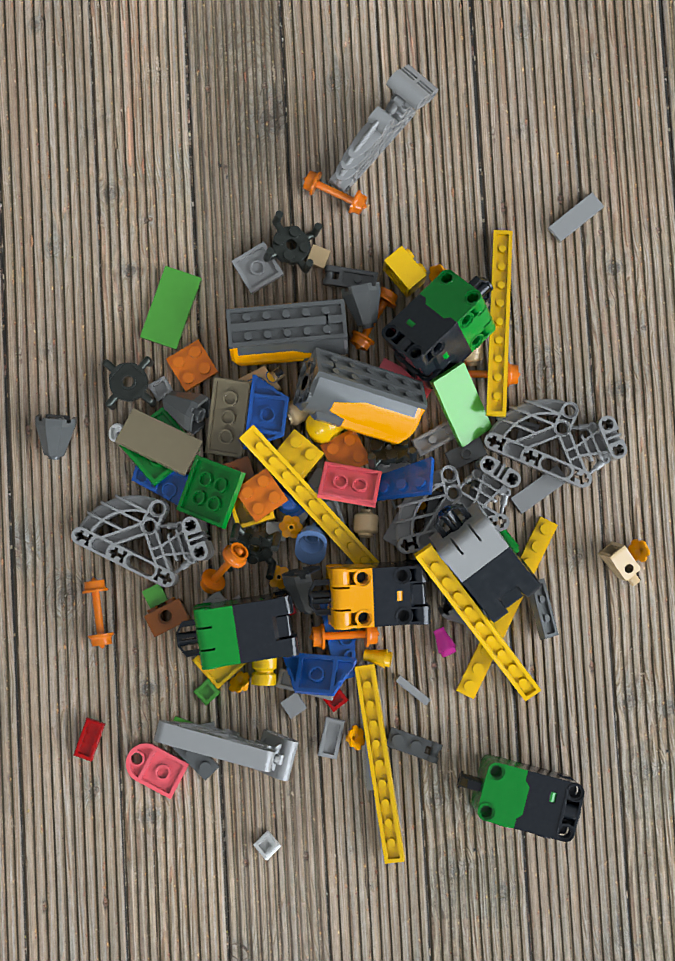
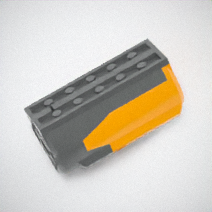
(286, 331)
(359, 397)

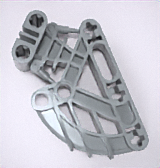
(409, 92)
(598, 443)
(490, 482)
(185, 542)
(271, 755)

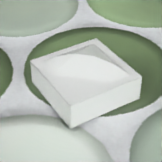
(267, 845)

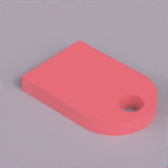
(158, 768)

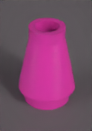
(444, 642)

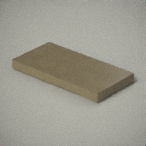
(227, 416)
(159, 442)

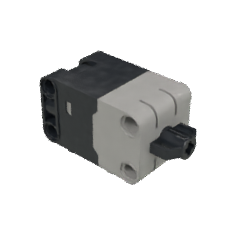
(482, 559)

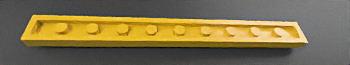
(500, 311)
(306, 496)
(477, 622)
(481, 660)
(379, 763)

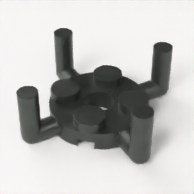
(295, 235)
(131, 393)
(381, 455)
(266, 542)

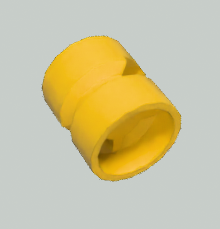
(264, 672)

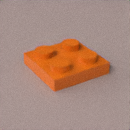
(192, 365)
(346, 450)
(261, 495)

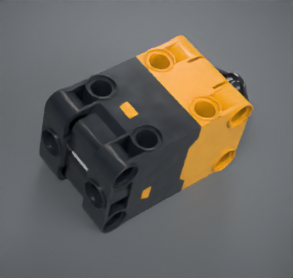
(373, 595)

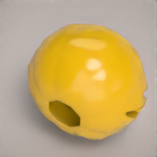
(320, 431)

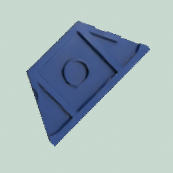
(267, 409)
(318, 673)

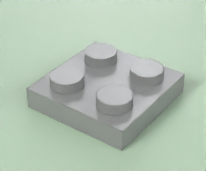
(254, 270)

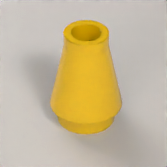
(380, 657)

